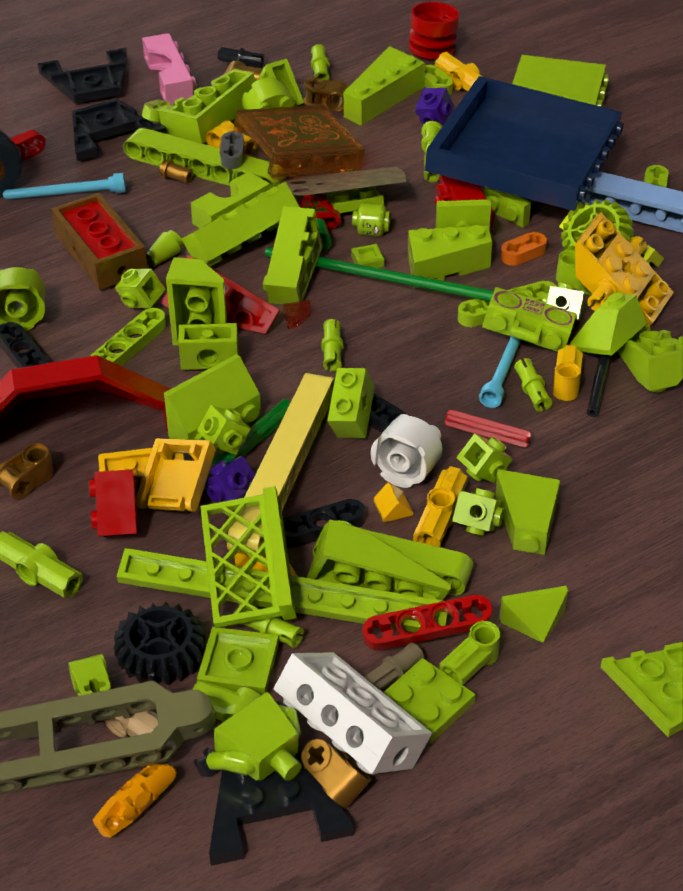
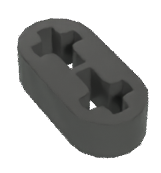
(232, 150)

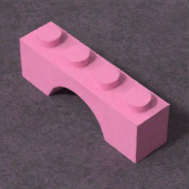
(175, 75)

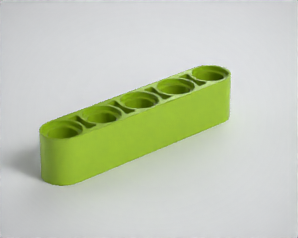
(445, 563)

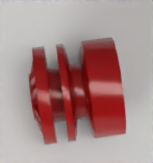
(433, 29)

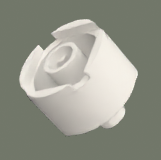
(407, 451)

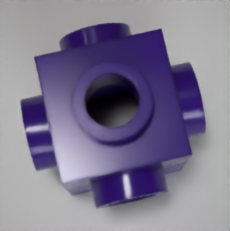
(434, 105)
(229, 480)

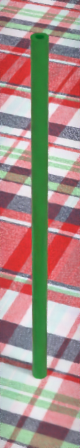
(398, 277)

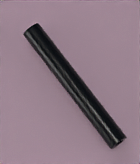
(598, 385)

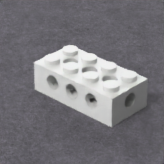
(352, 712)

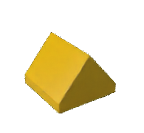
(392, 503)

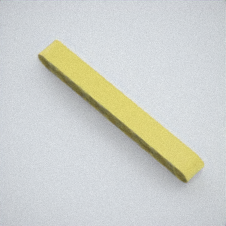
(288, 449)

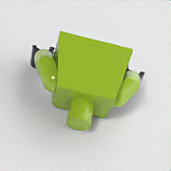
(255, 742)

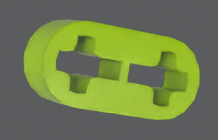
(437, 78)
(151, 108)
(656, 175)

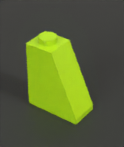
(528, 508)

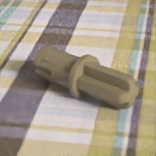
(395, 666)

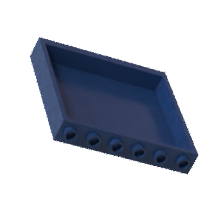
(525, 142)

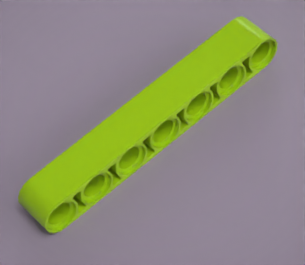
(155, 147)

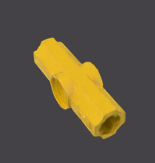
(461, 74)
(440, 507)

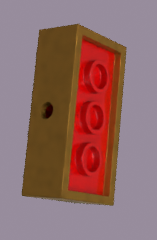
(98, 239)

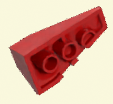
(244, 307)

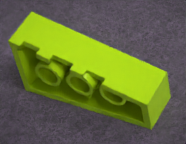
(383, 85)
(208, 106)
(239, 225)

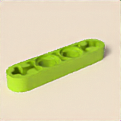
(473, 312)
(148, 324)

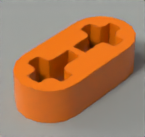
(523, 248)

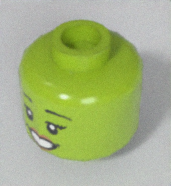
(371, 219)

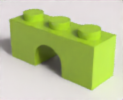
(212, 207)

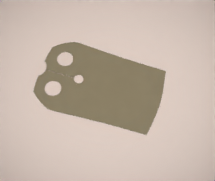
(347, 180)

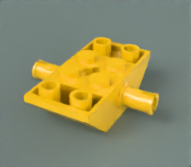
(612, 264)

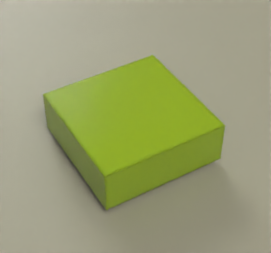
(368, 256)

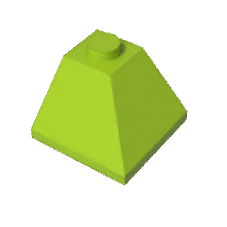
(611, 325)

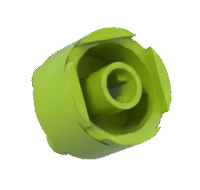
(268, 94)
(21, 297)

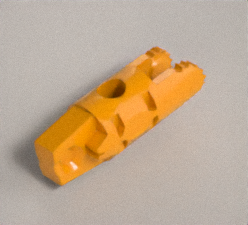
(133, 798)

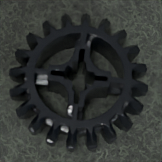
(159, 653)

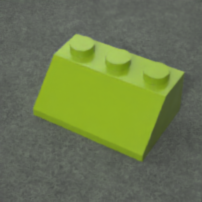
(194, 295)
(221, 385)

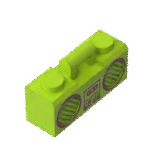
(529, 319)

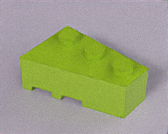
(449, 251)

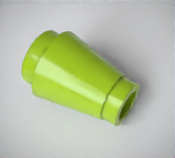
(164, 247)

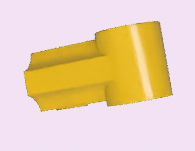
(214, 136)
(567, 373)

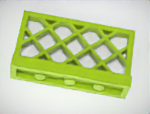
(276, 559)

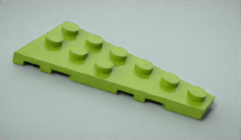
(653, 684)

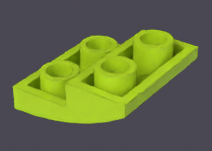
(351, 199)

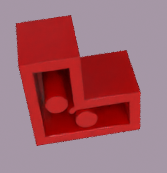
(115, 502)

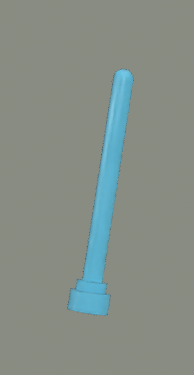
(114, 183)
(492, 392)

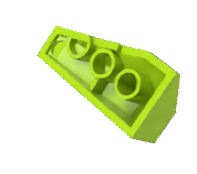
(654, 358)
(361, 560)

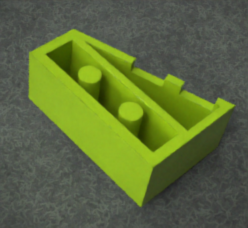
(293, 256)

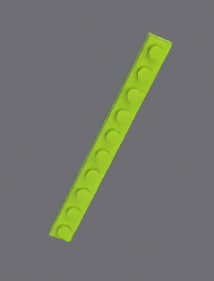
(310, 595)

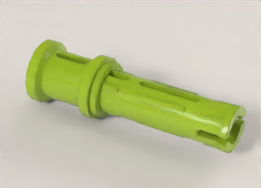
(429, 131)

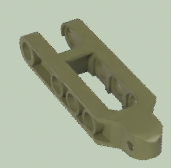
(177, 721)

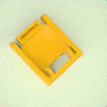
(175, 483)

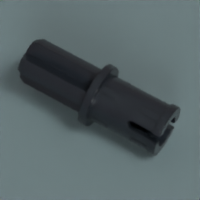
(248, 58)

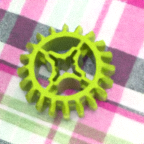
(584, 216)

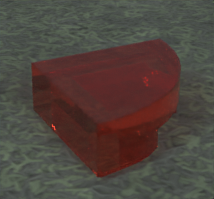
(296, 312)

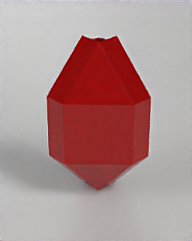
(77, 376)

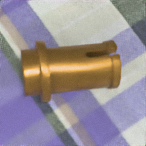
(175, 171)

